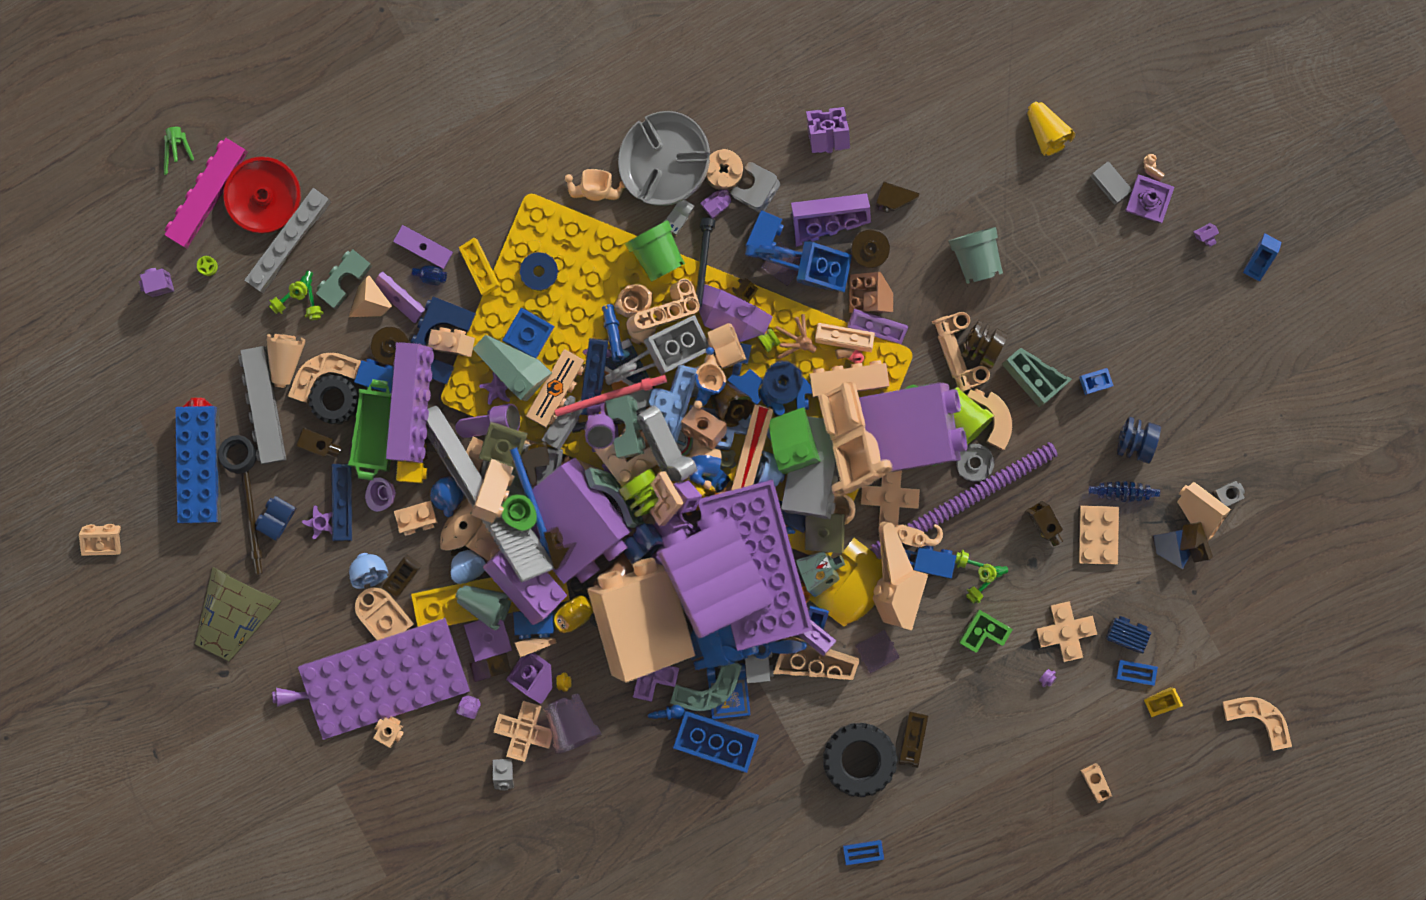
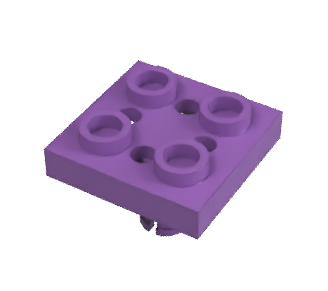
(1159, 191)

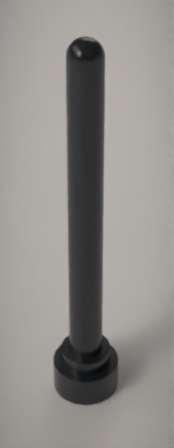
(707, 226)

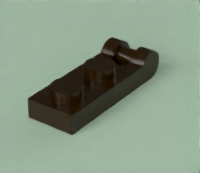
(913, 738)

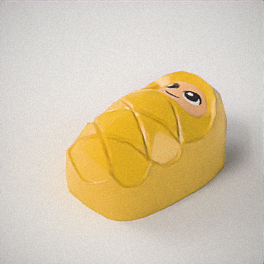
(573, 614)

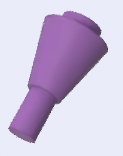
(285, 696)

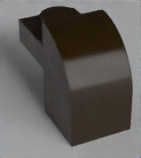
(534, 456)

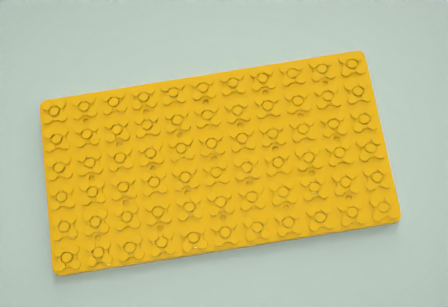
(591, 274)

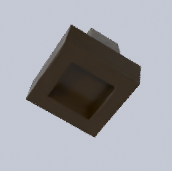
(745, 290)

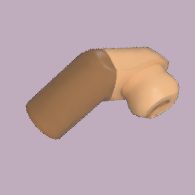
(1150, 167)

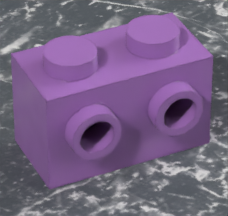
(156, 282)

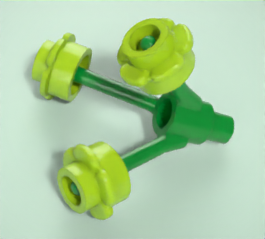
(299, 290)
(986, 571)

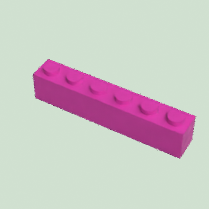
(205, 193)

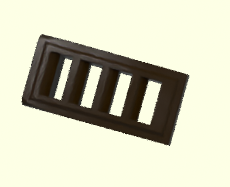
(410, 562)

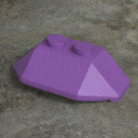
(723, 308)

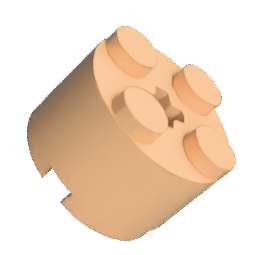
(723, 180)

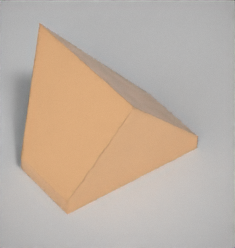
(369, 300)

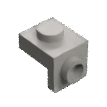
(503, 774)

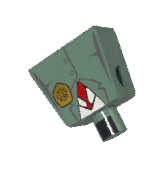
(819, 571)

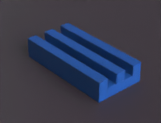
(1120, 669)
(862, 860)

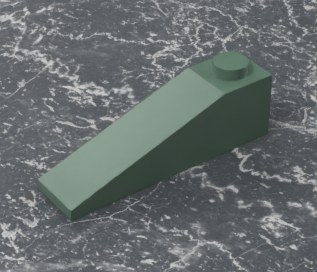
(516, 369)

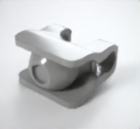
(763, 190)

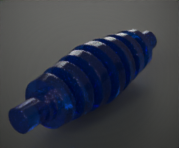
(1124, 491)

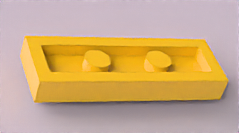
(479, 266)

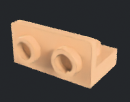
(415, 517)
(100, 540)

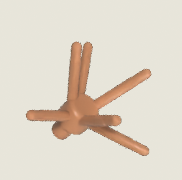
(802, 341)

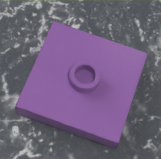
(486, 641)

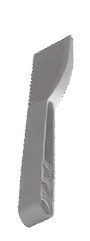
(519, 546)

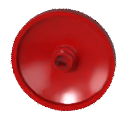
(262, 194)

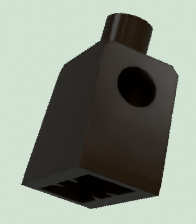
(309, 439)
(1043, 515)

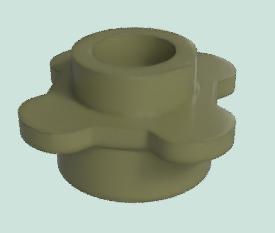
(730, 455)

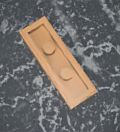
(844, 337)

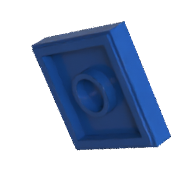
(528, 333)

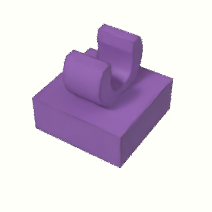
(1207, 234)

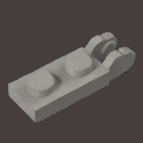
(562, 426)

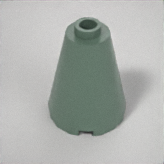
(484, 604)

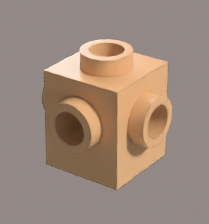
(382, 734)

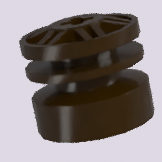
(984, 344)

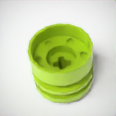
(642, 492)

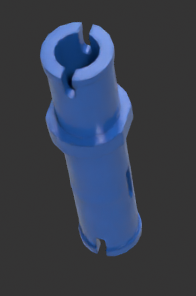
(611, 325)

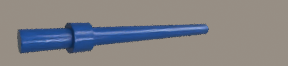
(529, 494)

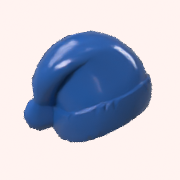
(446, 495)

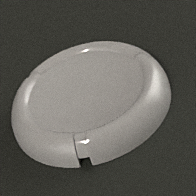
(664, 158)

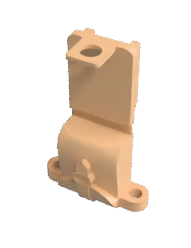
(853, 447)

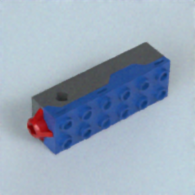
(198, 462)

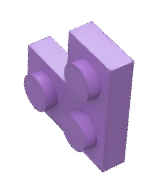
(646, 684)

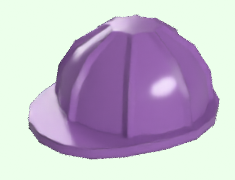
(380, 494)

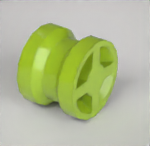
(204, 264)
(769, 340)

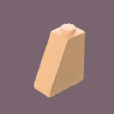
(1202, 507)

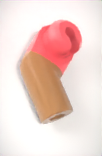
(852, 354)

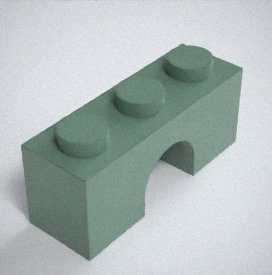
(351, 264)
(630, 442)

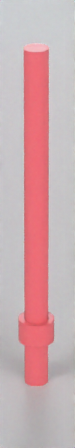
(646, 384)

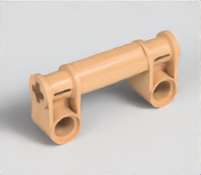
(953, 354)

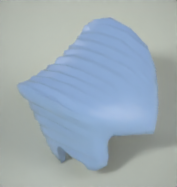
(466, 566)

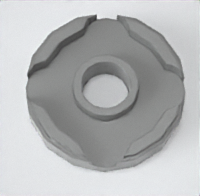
(986, 463)

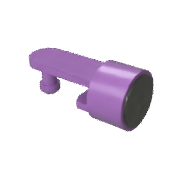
(476, 426)
(599, 427)

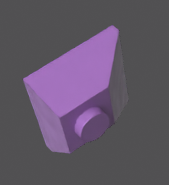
(532, 677)

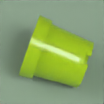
(971, 417)

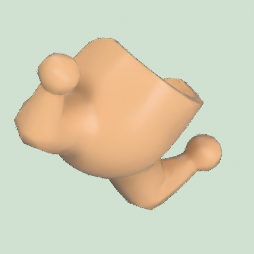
(594, 186)

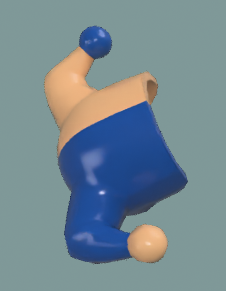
(709, 379)
(707, 463)

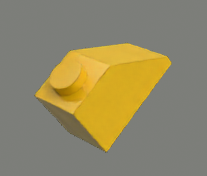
(411, 472)

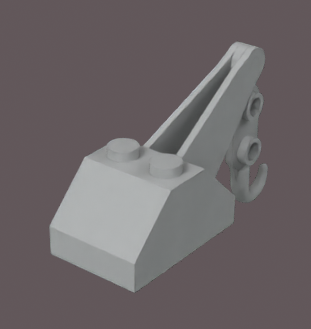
(668, 349)

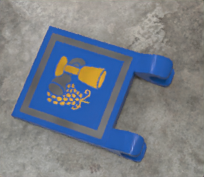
(737, 703)

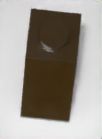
(894, 197)

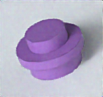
(1048, 678)

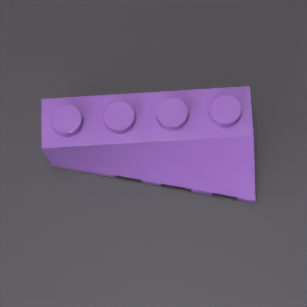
(829, 216)

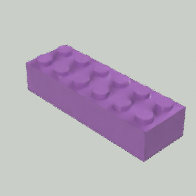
(409, 402)

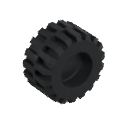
(317, 395)

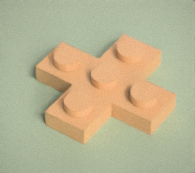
(890, 497)
(1066, 631)
(523, 731)

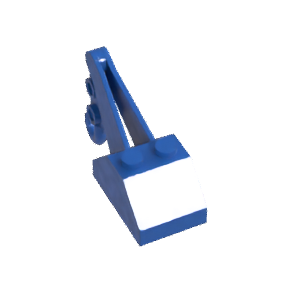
(818, 266)

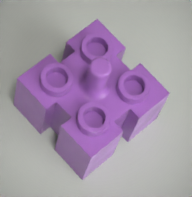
(828, 130)

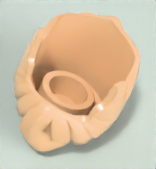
(633, 300)

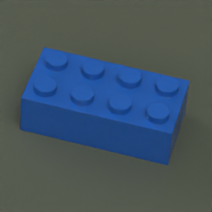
(716, 741)

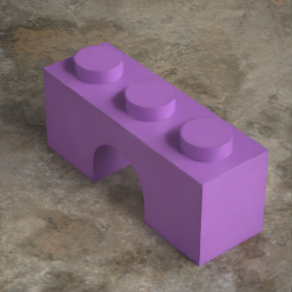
(690, 499)

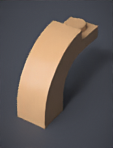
(1002, 421)

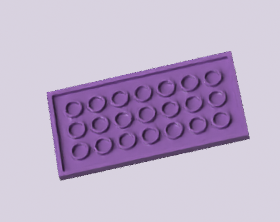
(765, 536)
(384, 678)

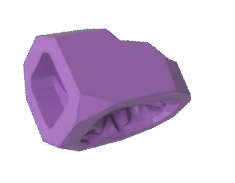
(716, 203)
(469, 707)

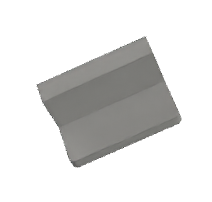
(1111, 183)

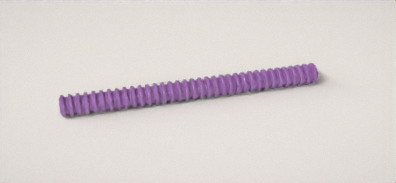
(980, 491)

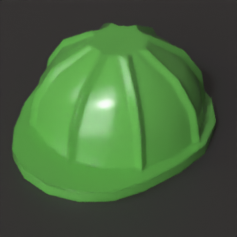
(519, 512)

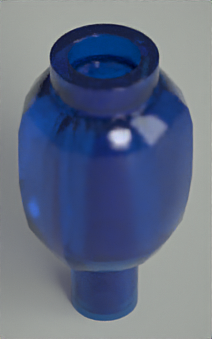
(430, 274)

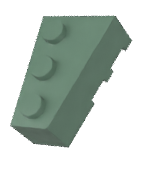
(1034, 376)

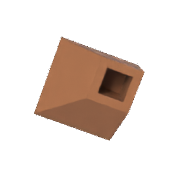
(870, 293)

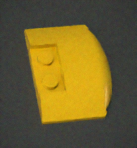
(854, 592)

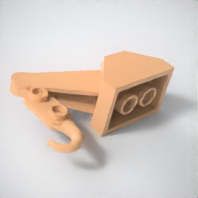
(901, 587)

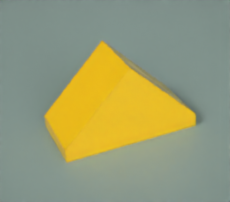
(1163, 702)

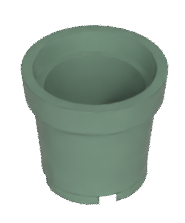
(978, 254)

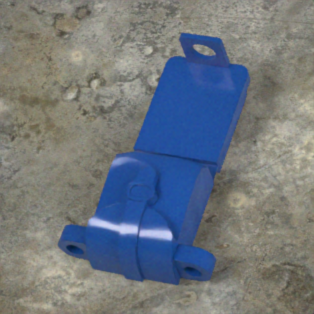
(720, 649)

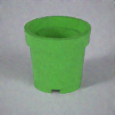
(656, 251)

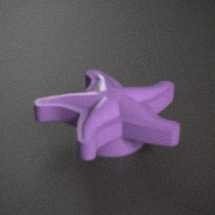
(496, 389)
(319, 522)

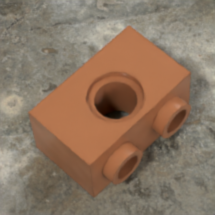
(699, 418)

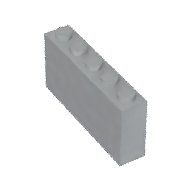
(810, 488)

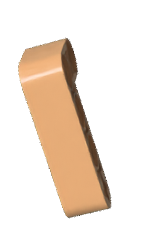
(662, 312)

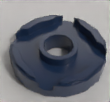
(533, 261)

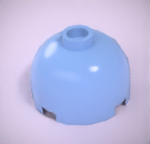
(768, 470)
(366, 570)

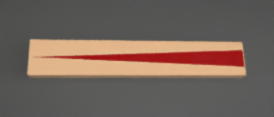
(752, 447)

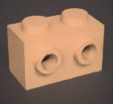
(452, 343)

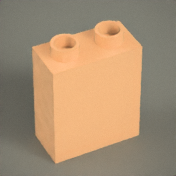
(640, 620)

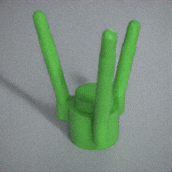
(174, 137)

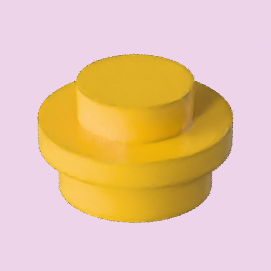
(563, 682)

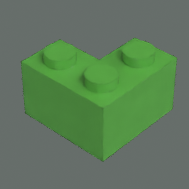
(981, 627)

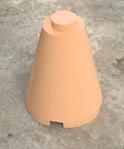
(283, 357)

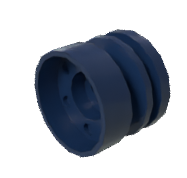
(1139, 440)

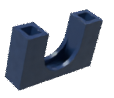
(440, 313)

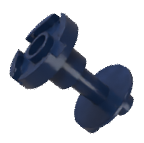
(784, 372)

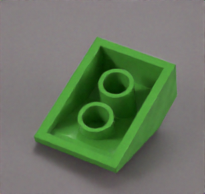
(793, 441)

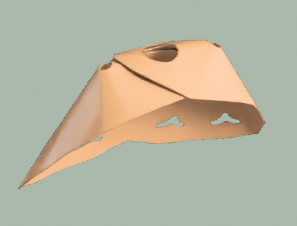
(453, 528)

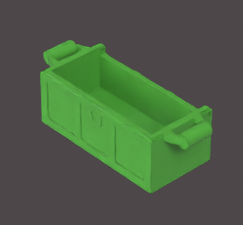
(371, 431)

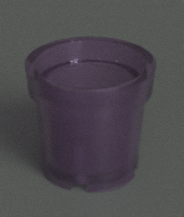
(570, 724)

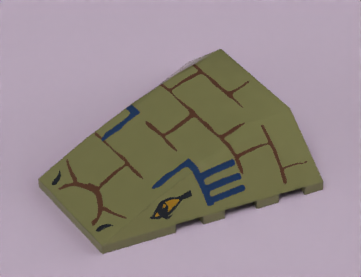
(231, 614)

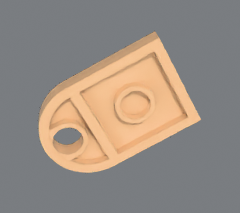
(383, 616)

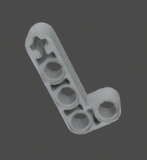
(664, 446)

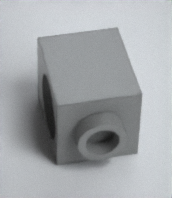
(1220, 493)

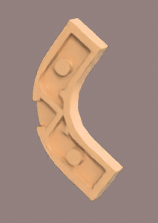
(316, 367)
(1266, 713)

